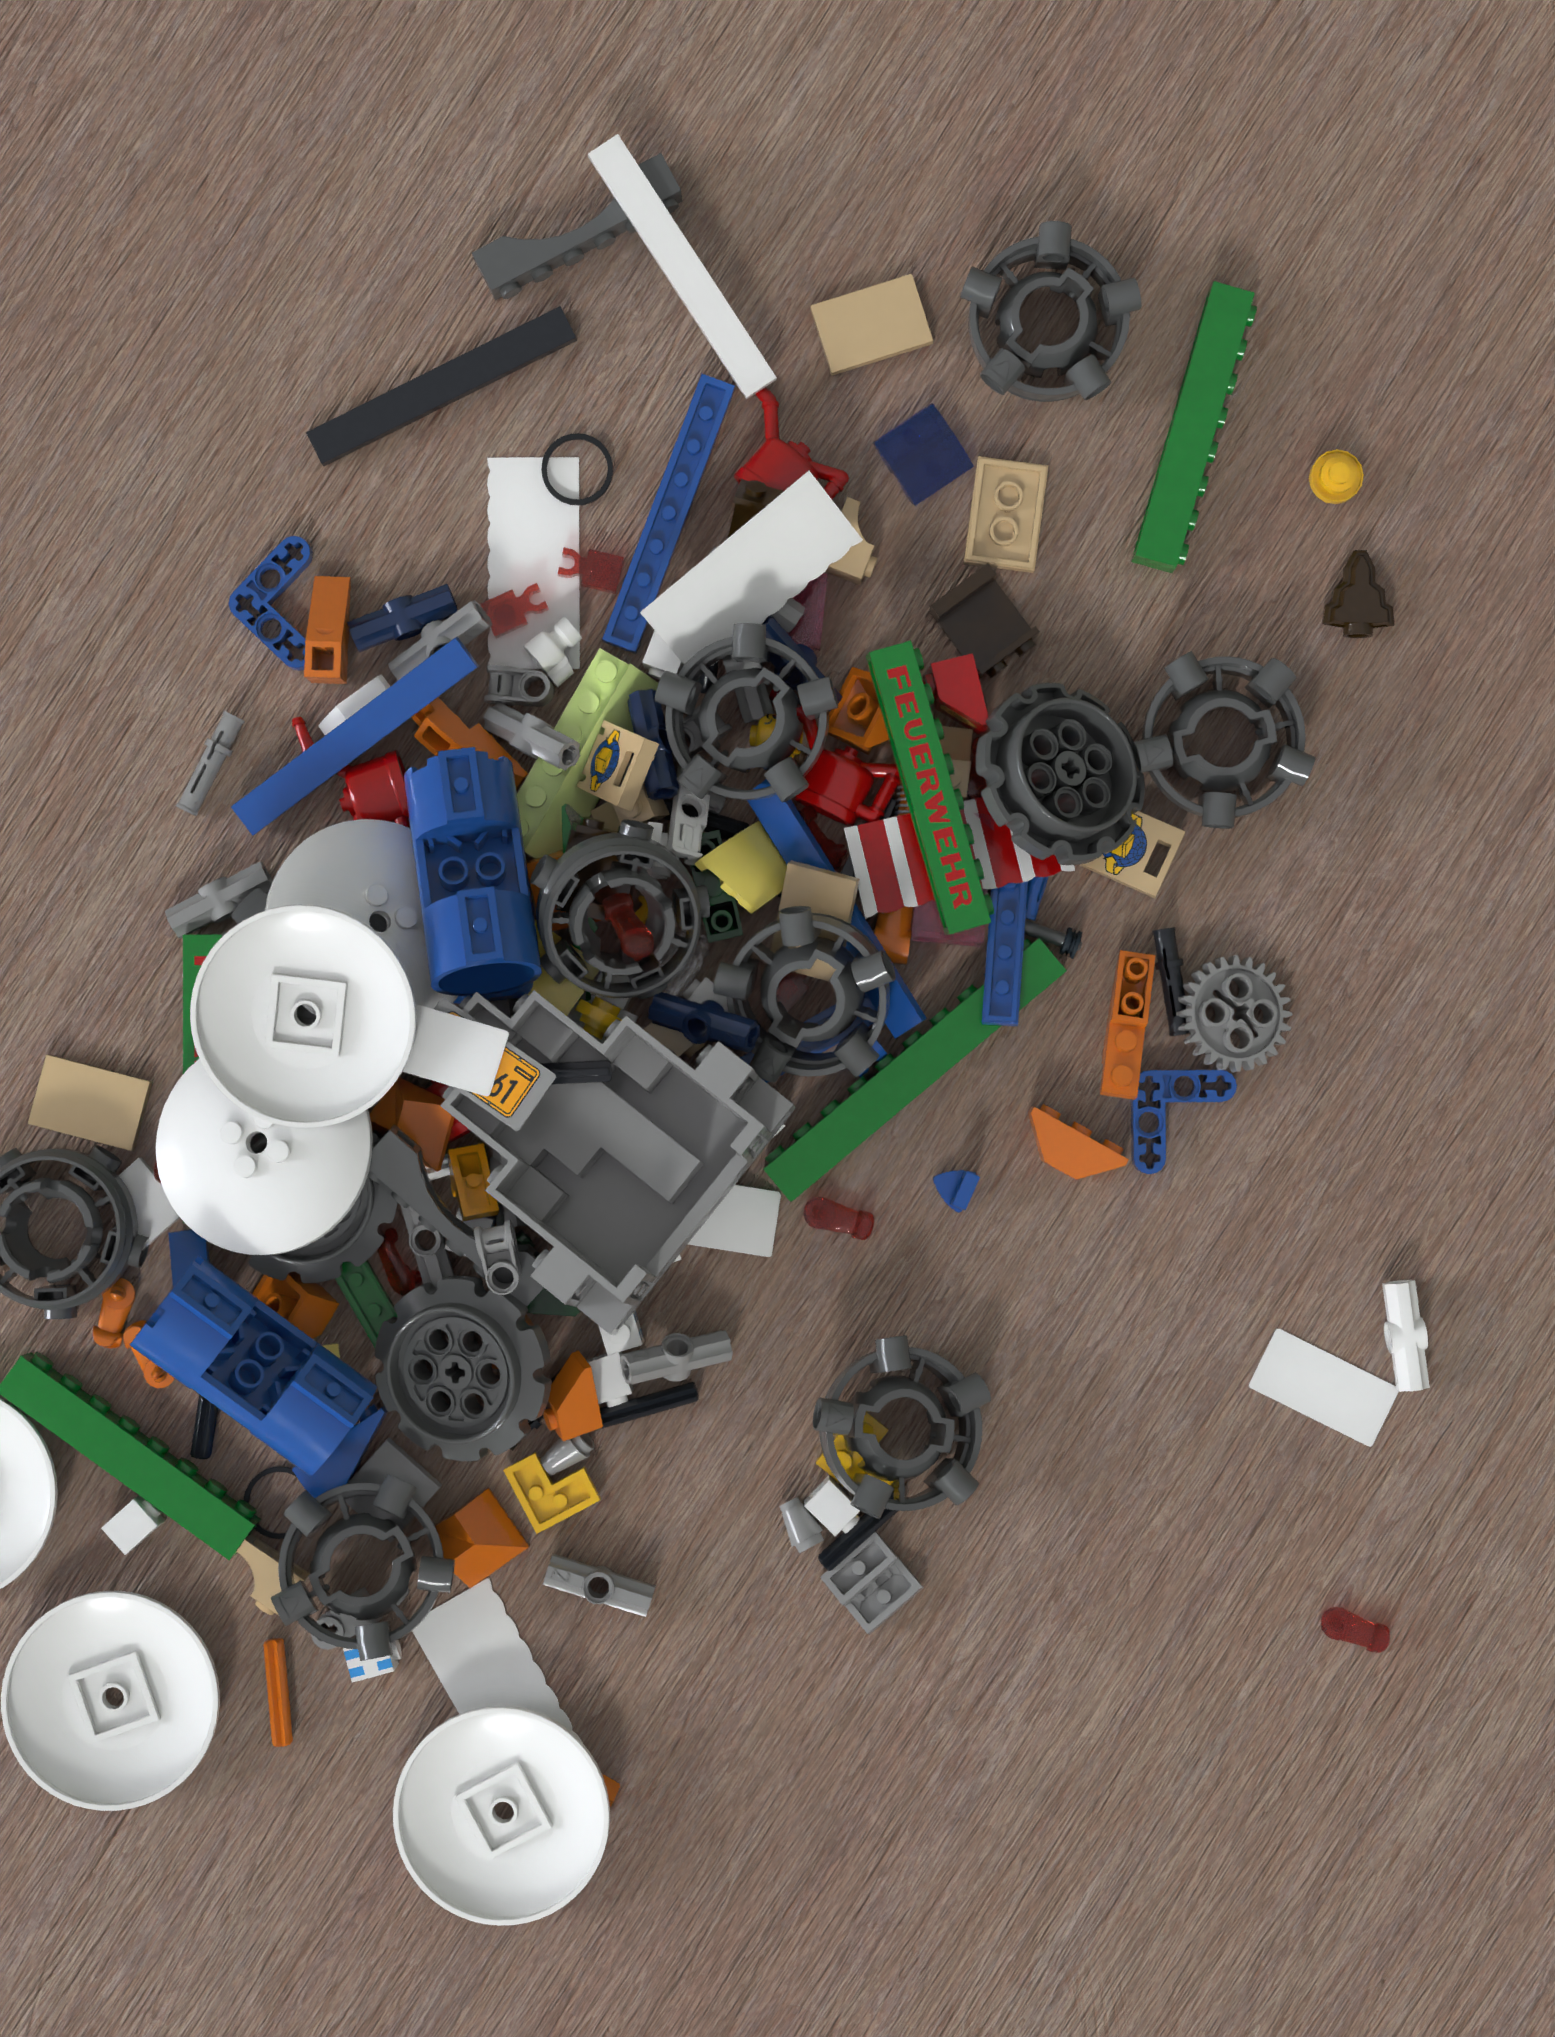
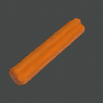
(278, 1692)

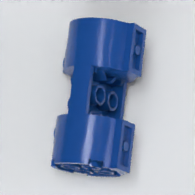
(472, 874)
(255, 1366)

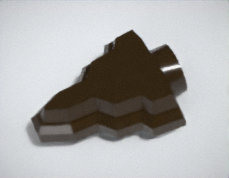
(1358, 601)

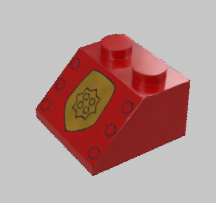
(958, 692)

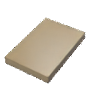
(871, 324)
(1005, 514)
(825, 894)
(90, 1102)

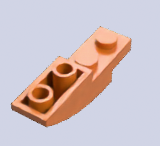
(444, 731)
(1127, 1024)

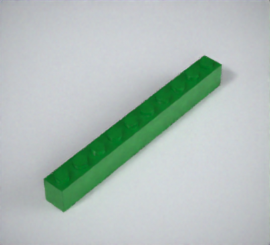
(899, 1080)

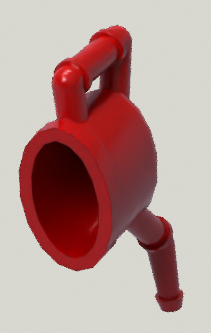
(783, 463)
(843, 781)
(373, 787)

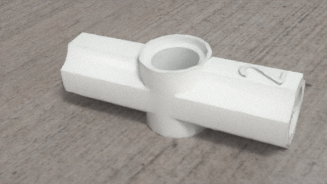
(1405, 1335)

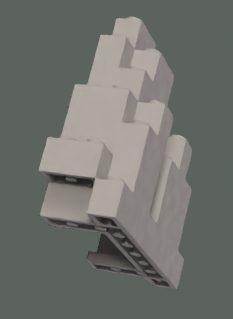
(621, 1165)

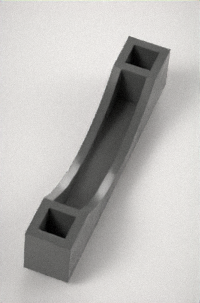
(515, 262)
(401, 1167)

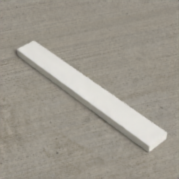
(682, 266)

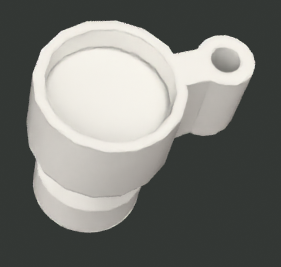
(548, 650)

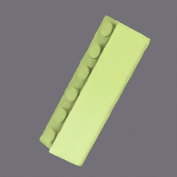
(546, 789)

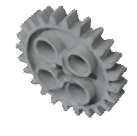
(1214, 1036)

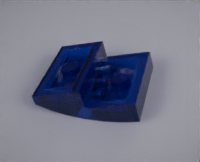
(923, 454)

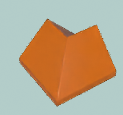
(858, 714)
(418, 1116)
(479, 1538)

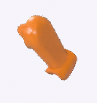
(113, 1314)
(153, 1374)

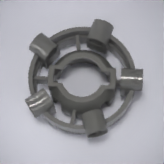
(1050, 251)
(1270, 687)
(682, 692)
(634, 852)
(776, 1050)
(121, 1247)
(963, 1400)
(309, 1515)

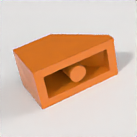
(573, 1400)

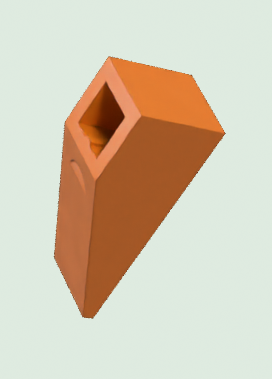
(328, 631)

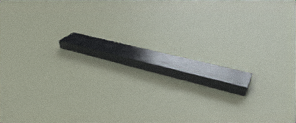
(441, 386)

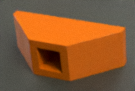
(1071, 1147)

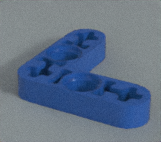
(265, 597)
(1166, 1093)

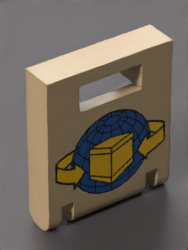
(609, 761)
(1130, 859)

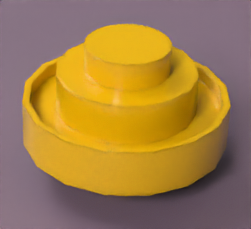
(1336, 476)
(597, 1015)

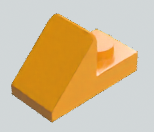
(469, 1181)

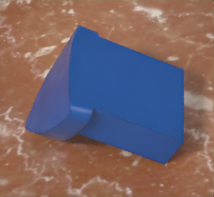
(956, 1188)

